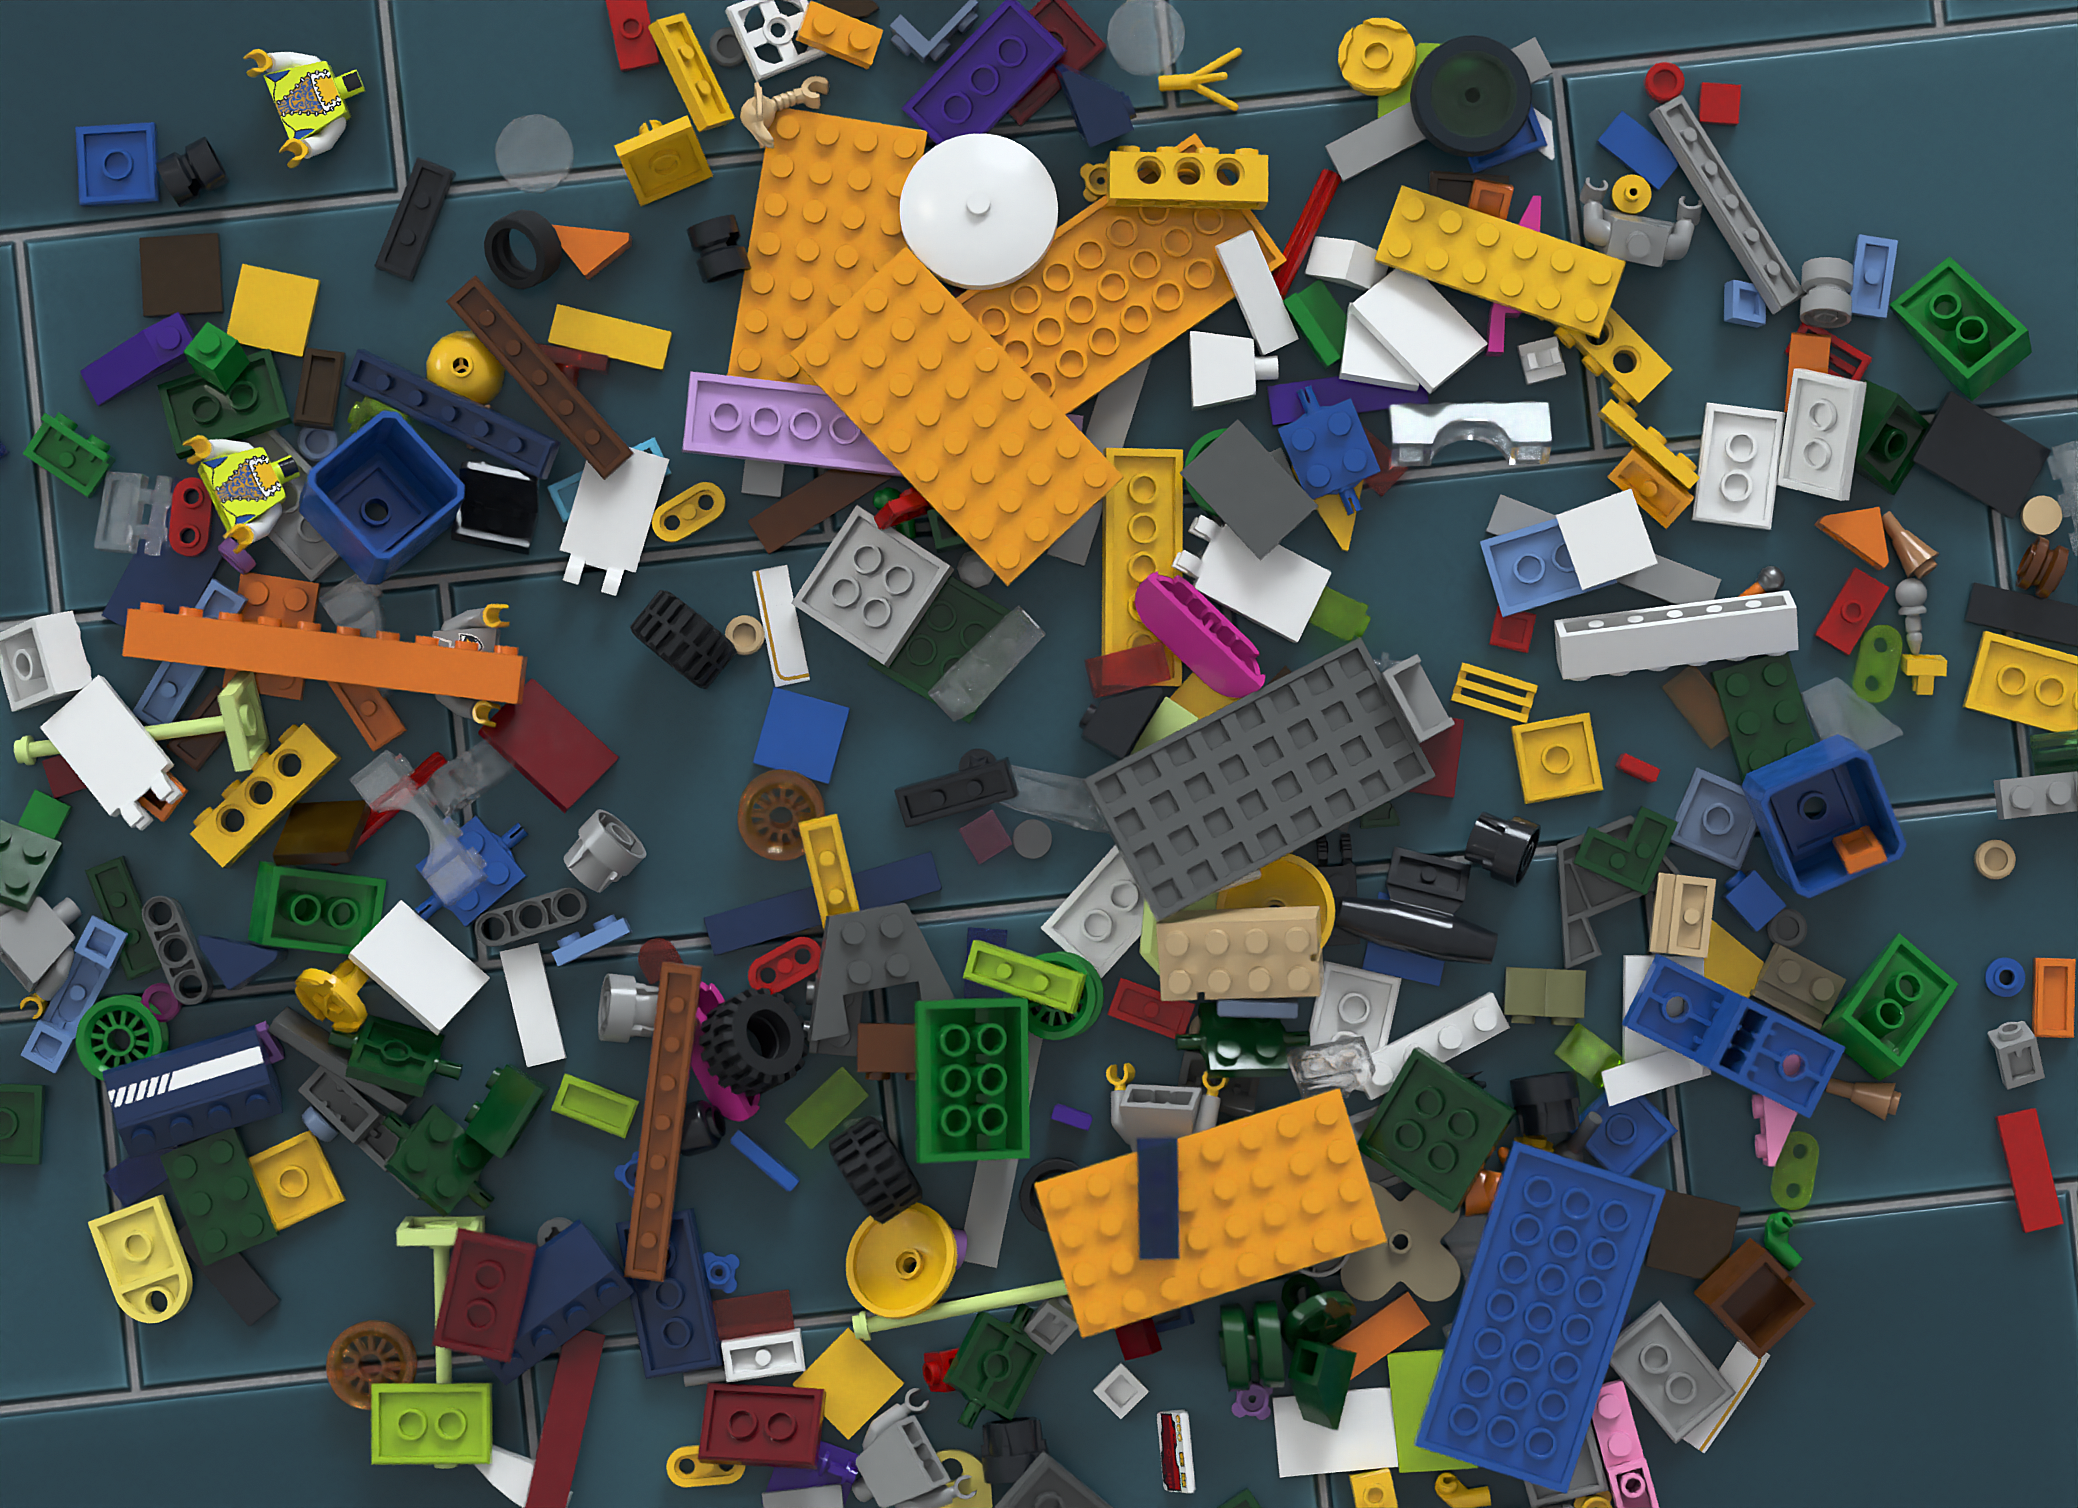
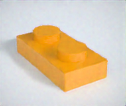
(839, 34)
(1651, 487)

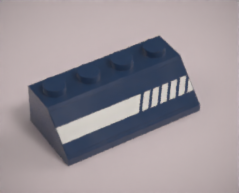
(193, 1091)

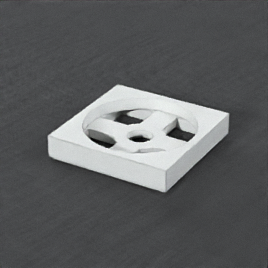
(761, 36)

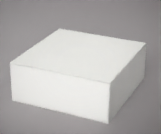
(1120, 1390)

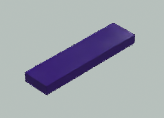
(1287, 407)

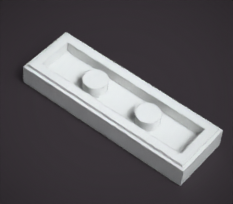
(1256, 292)
(533, 1004)

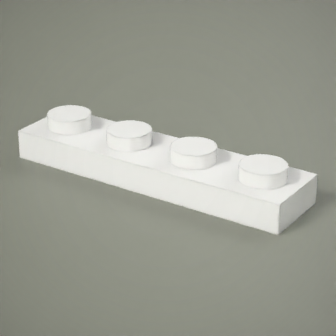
(1441, 1039)

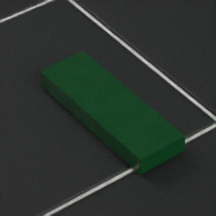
(123, 909)

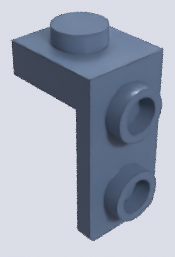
(910, 40)

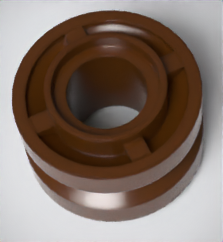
(2042, 567)

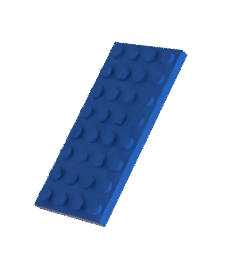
(1539, 1317)

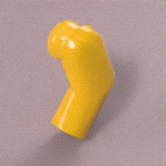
(1459, 1496)

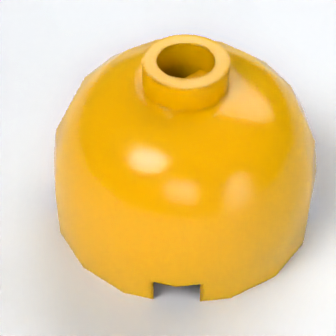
(481, 379)

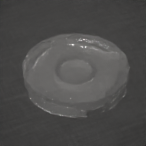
(1146, 36)
(534, 153)

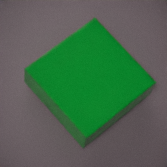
(45, 815)

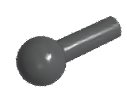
(1573, 1148)

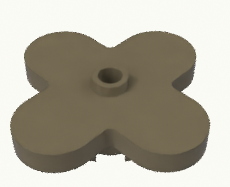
(1422, 1265)

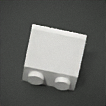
(43, 660)

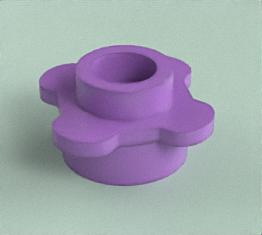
(1258, 1408)

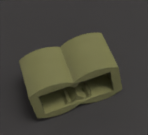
(1544, 993)

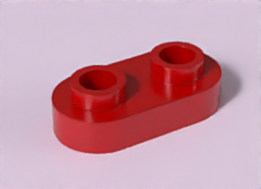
(191, 516)
(785, 965)

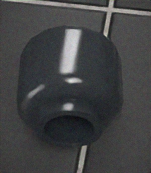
(701, 1128)

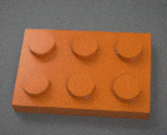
(283, 600)

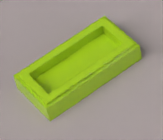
(595, 1105)

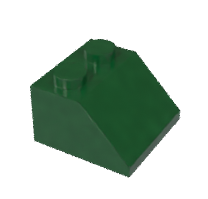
(1887, 438)
(506, 1109)

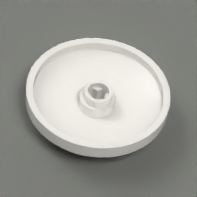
(979, 211)

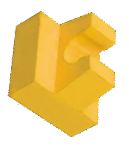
(1923, 670)

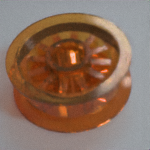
(752, 794)
(389, 1333)

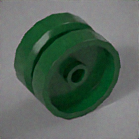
(1253, 1345)

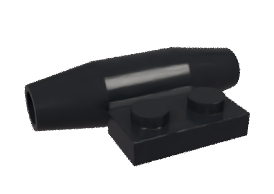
(1420, 911)

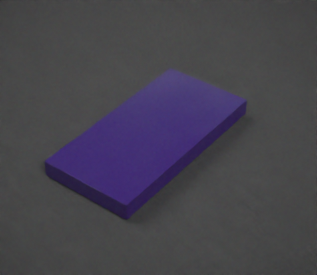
(985, 75)

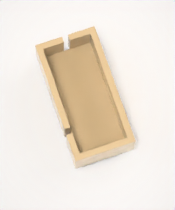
(1241, 953)

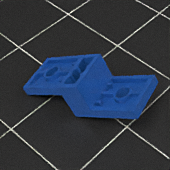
(1733, 1036)

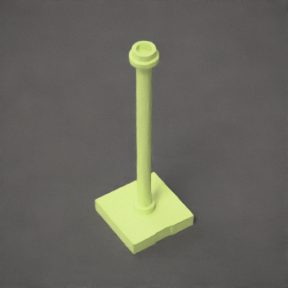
(240, 718)
(440, 1235)
(864, 1325)

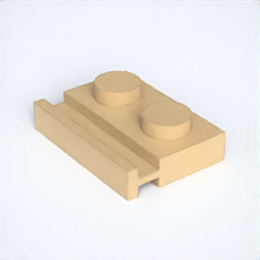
(1682, 915)

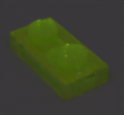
(826, 1107)

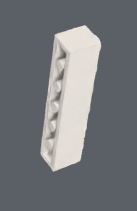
(1676, 635)

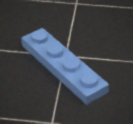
(176, 681)

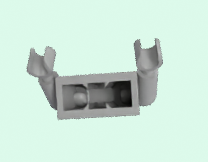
(1634, 236)
(901, 1463)

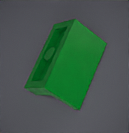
(1318, 322)

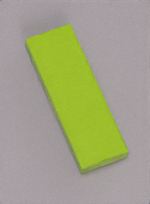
(1024, 976)

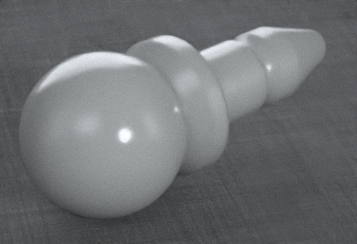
(1911, 596)

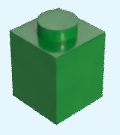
(216, 356)

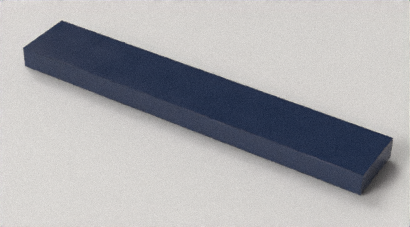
(452, 414)
(800, 909)

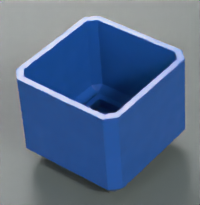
(385, 467)
(1851, 799)

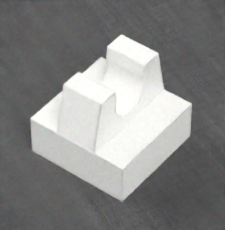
(1541, 360)

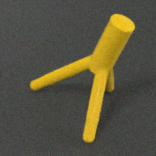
(1202, 76)

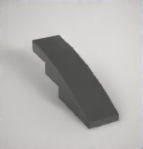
(352, 1115)

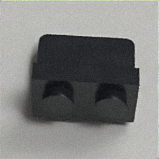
(497, 507)

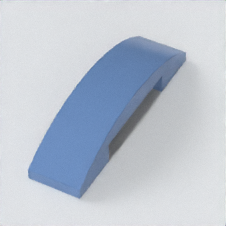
(90, 971)

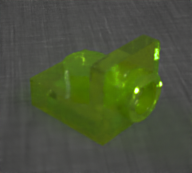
(361, 413)
(1340, 615)
(1588, 1054)

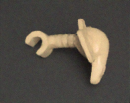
(760, 111)

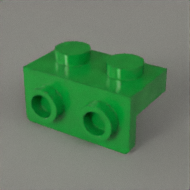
(69, 455)

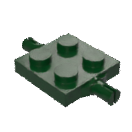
(1241, 1044)
(395, 1055)
(438, 1160)
(994, 1365)

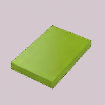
(1410, 1385)
(431, 1423)

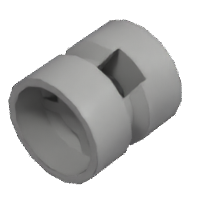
(1827, 290)

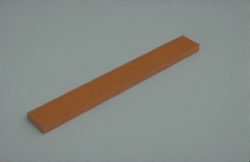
(663, 1121)

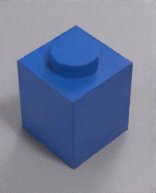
(1752, 899)

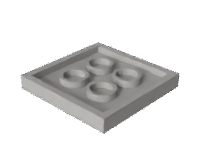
(872, 586)

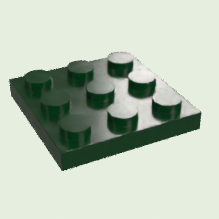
(942, 637)
(1435, 1129)

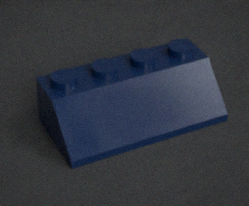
(567, 1291)

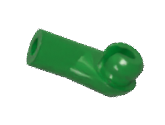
(888, 494)
(1776, 1240)

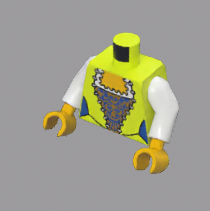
(307, 99)
(242, 486)

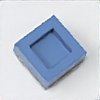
(1743, 304)

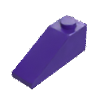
(139, 359)

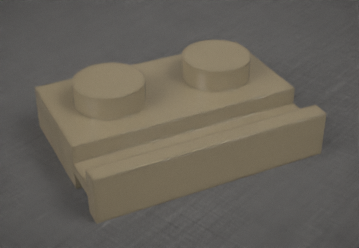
(1797, 986)

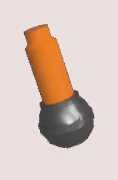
(1769, 580)

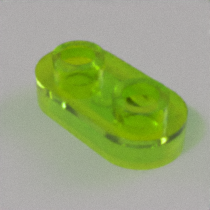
(1876, 664)
(1794, 1170)

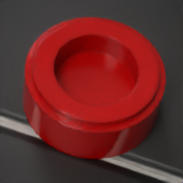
(1664, 82)

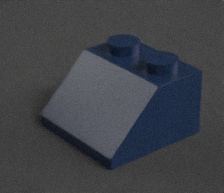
(1095, 106)

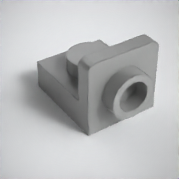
(2016, 1054)
(1051, 1323)

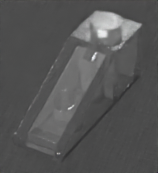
(357, 606)
(986, 664)
(468, 777)
(1055, 798)

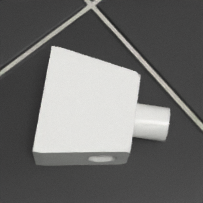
(1226, 369)

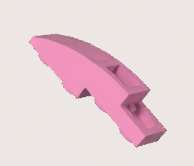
(1621, 1449)

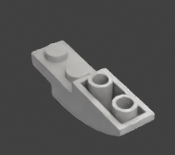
(2036, 795)

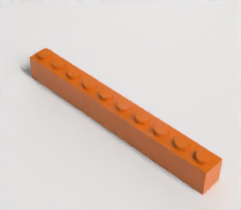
(325, 655)

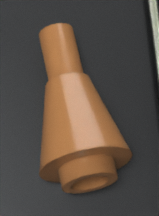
(1913, 553)
(1872, 1096)

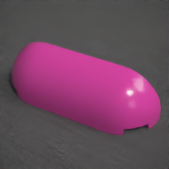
(1199, 635)
(731, 1105)

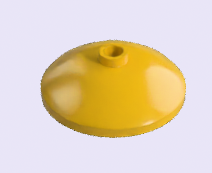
(1285, 883)
(882, 1256)

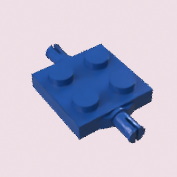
(1329, 450)
(501, 870)

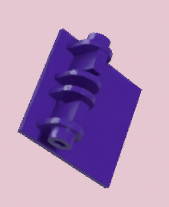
(833, 1467)

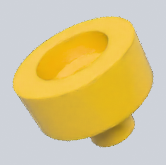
(1624, 201)

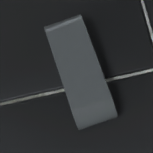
(514, 925)
(162, 937)

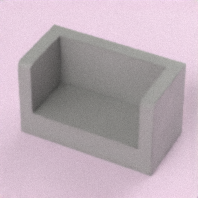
(1417, 699)

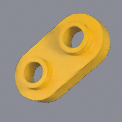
(687, 509)
(703, 1473)

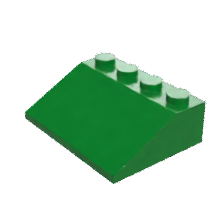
(972, 1079)

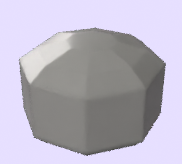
(974, 571)

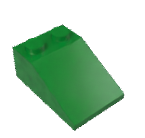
(1962, 328)
(314, 908)
(1889, 1008)

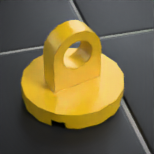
(334, 995)

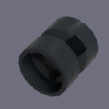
(192, 172)
(718, 249)

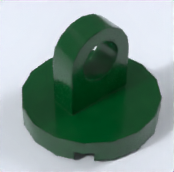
(1320, 1318)

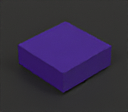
(1071, 1116)

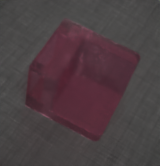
(985, 837)

